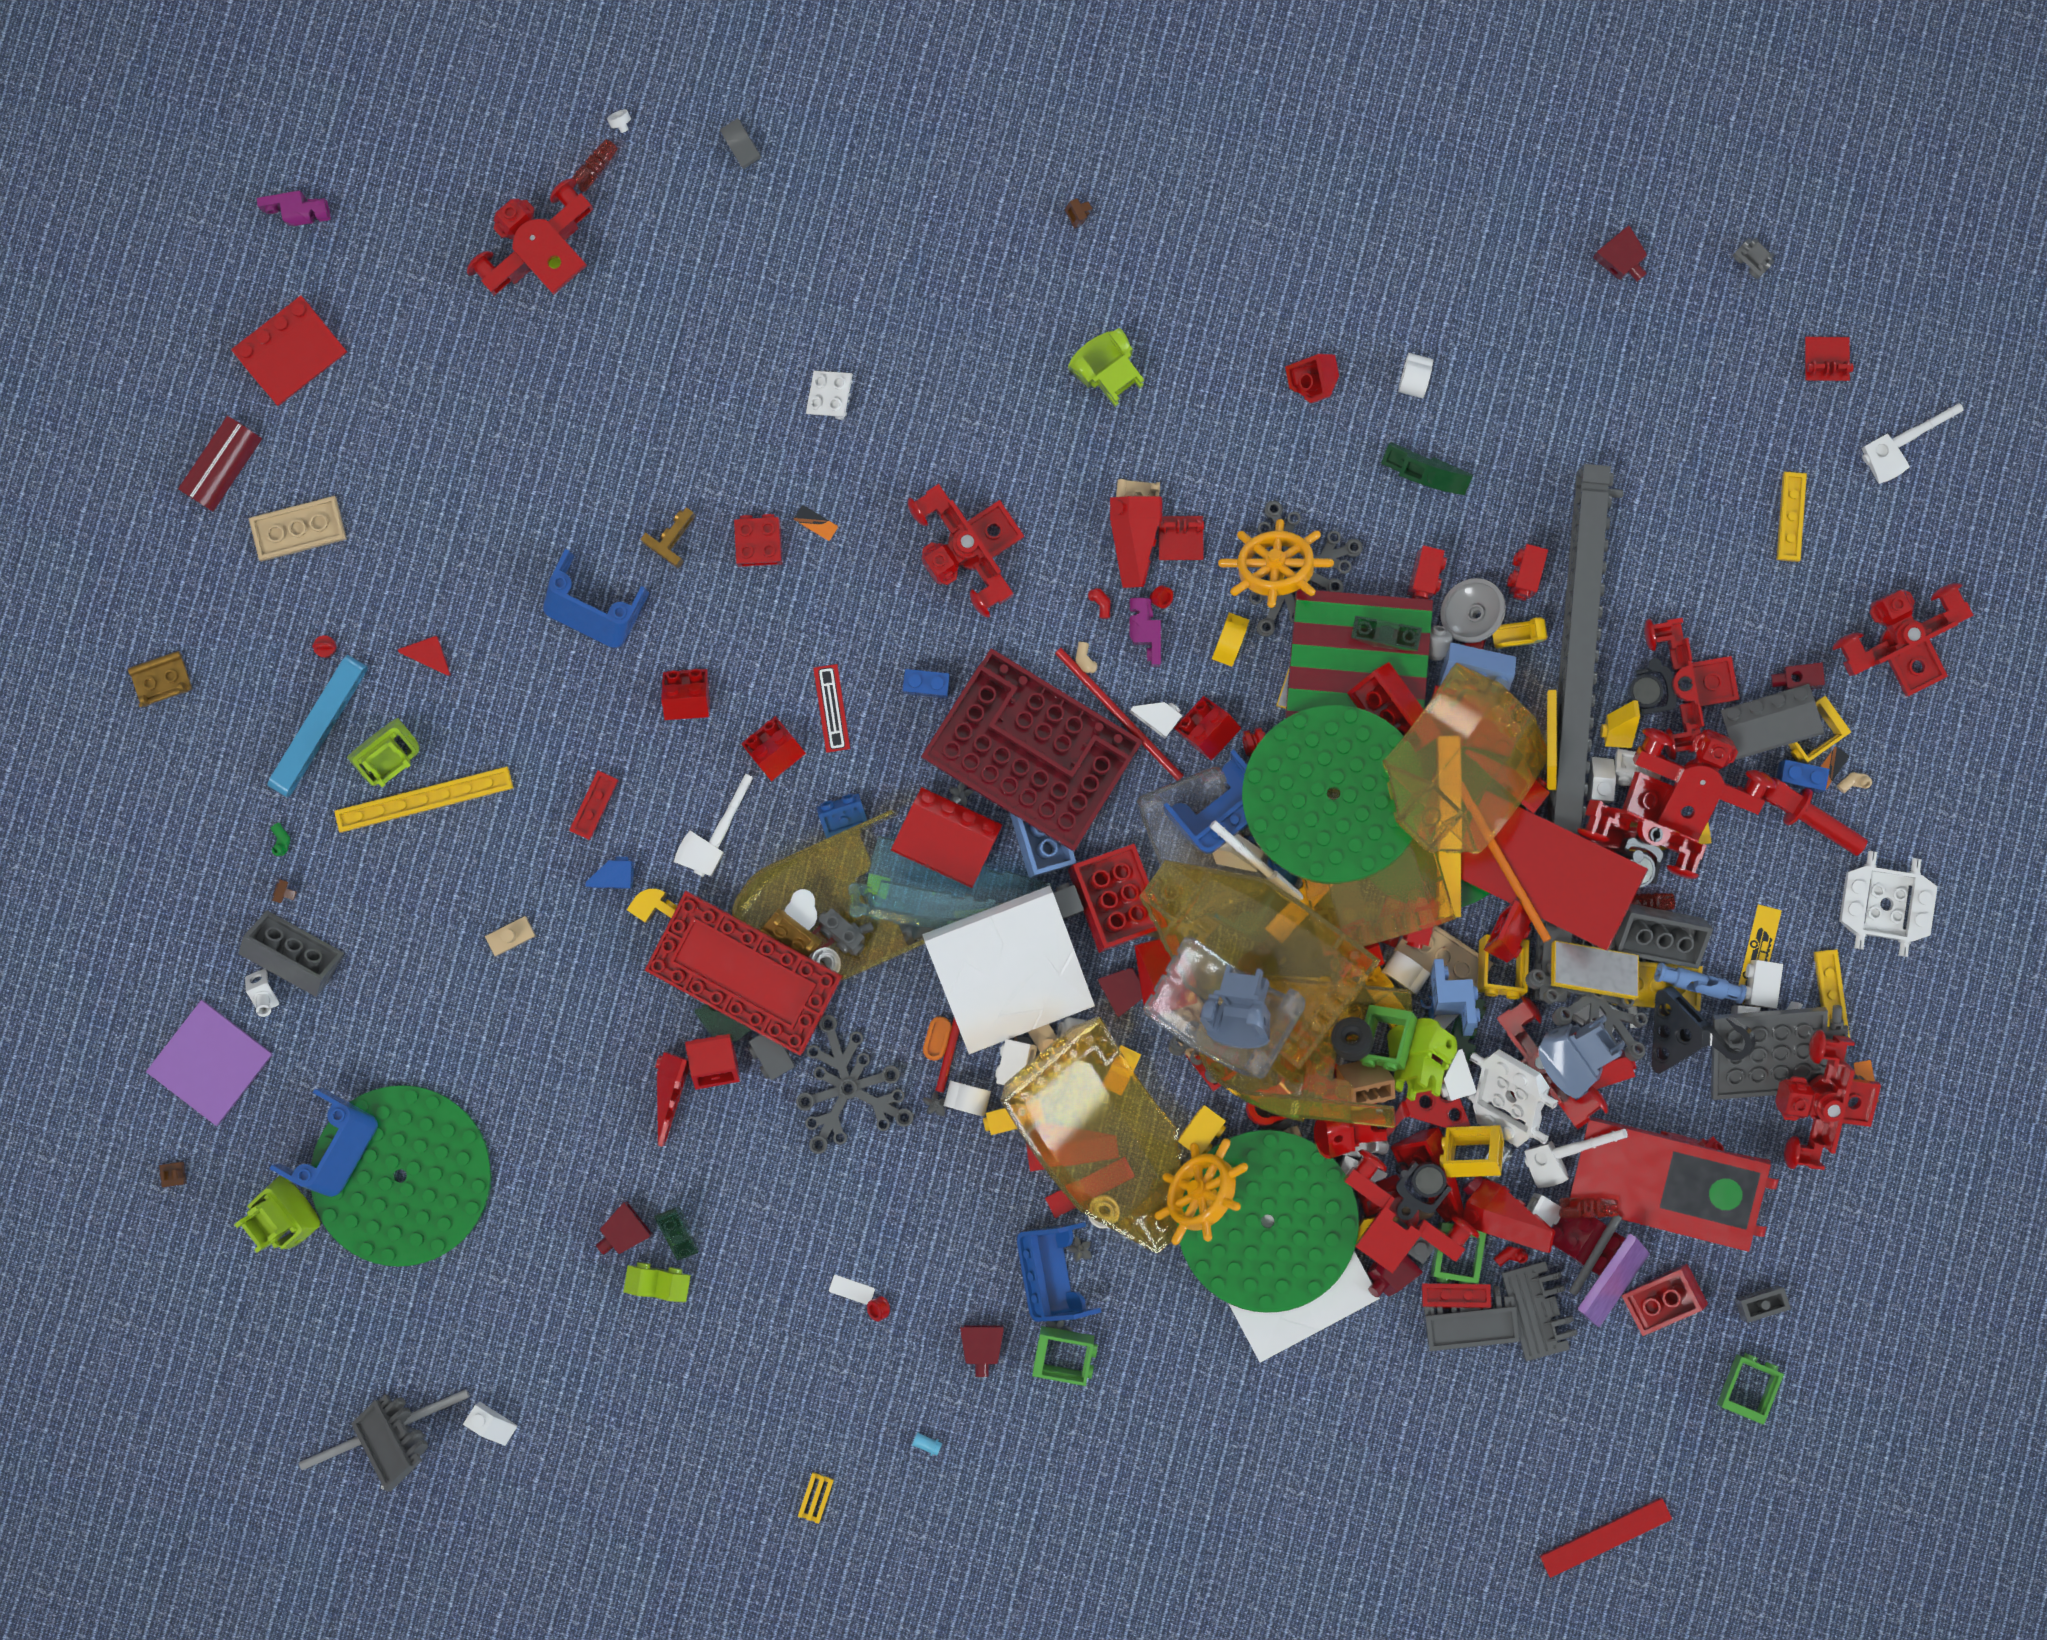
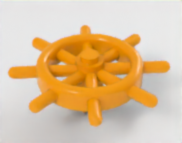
(1275, 563)
(1201, 1192)

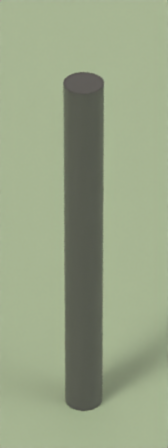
(1595, 1254)

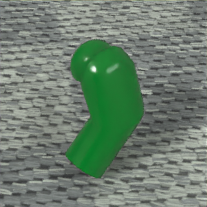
(282, 842)

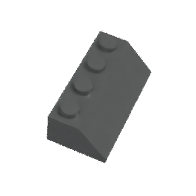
(1773, 721)
(1663, 936)
(290, 953)

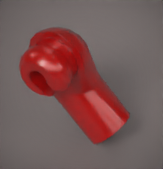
(1102, 600)
(1511, 1253)

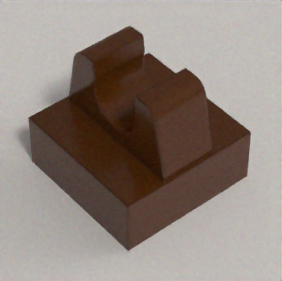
(1077, 212)
(282, 891)
(172, 1174)

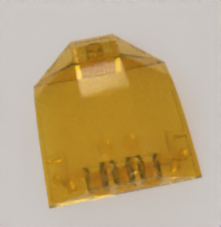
(1464, 764)

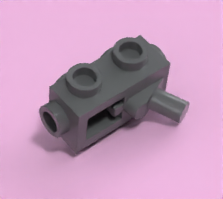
(848, 936)

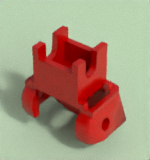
(1341, 1138)

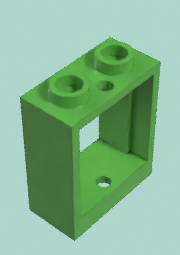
(1393, 1016)
(1445, 1277)
(1059, 1373)
(1769, 1394)

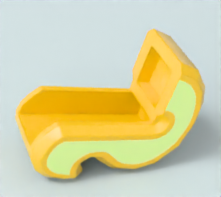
(1520, 633)

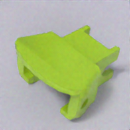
(1106, 364)
(383, 755)
(1421, 1070)
(281, 1211)

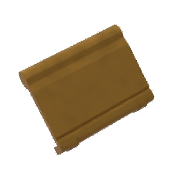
(160, 679)
(791, 933)

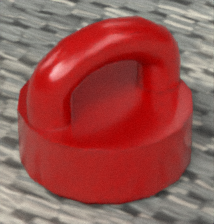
(1161, 596)
(324, 646)
(878, 1308)

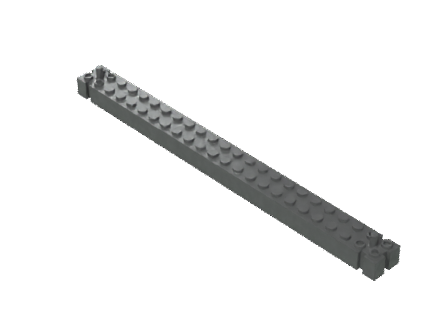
(1577, 668)

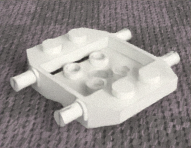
(1862, 899)
(1498, 1077)

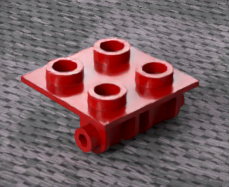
(1827, 359)
(1181, 538)

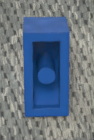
(614, 874)

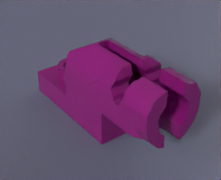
(295, 208)
(1144, 630)

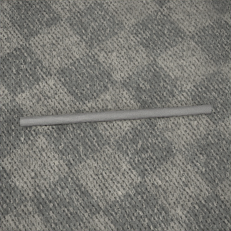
(416, 1415)

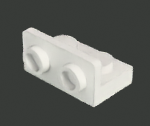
(1626, 768)

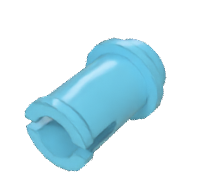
(927, 1444)

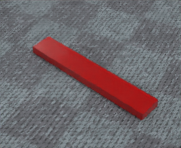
(1605, 1537)

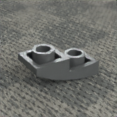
(740, 143)

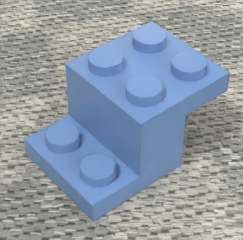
(1454, 997)

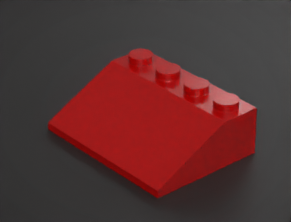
(289, 350)
(946, 837)
(1110, 897)

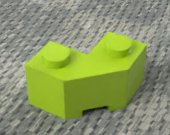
(657, 1283)

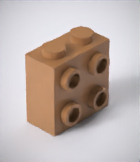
(1369, 1083)

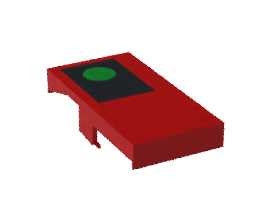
(1675, 1184)

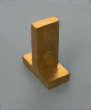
(670, 537)

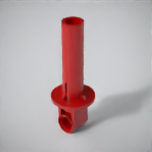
(1799, 807)

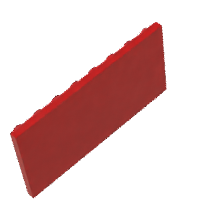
(1562, 874)
(743, 973)

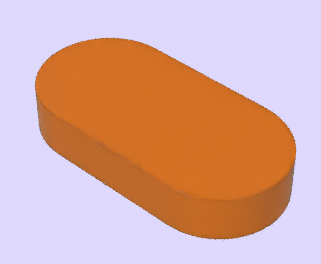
(937, 1038)

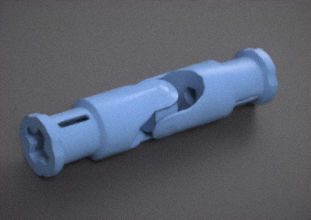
(1703, 983)

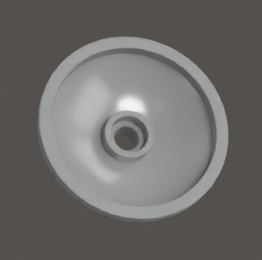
(1468, 600)

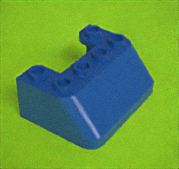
(1225, 810)

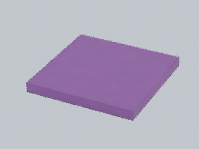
(209, 1063)
(1614, 1280)

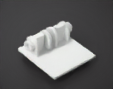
(829, 394)

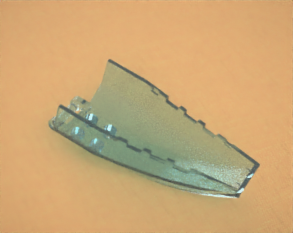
(924, 898)

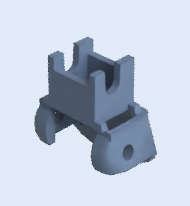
(1243, 1016)
(1578, 1059)

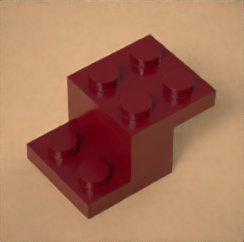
(1579, 1237)

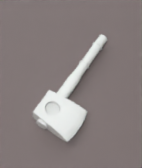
(1884, 453)
(703, 855)
(1271, 875)
(1546, 1160)

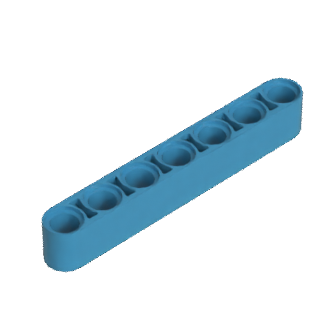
(317, 726)

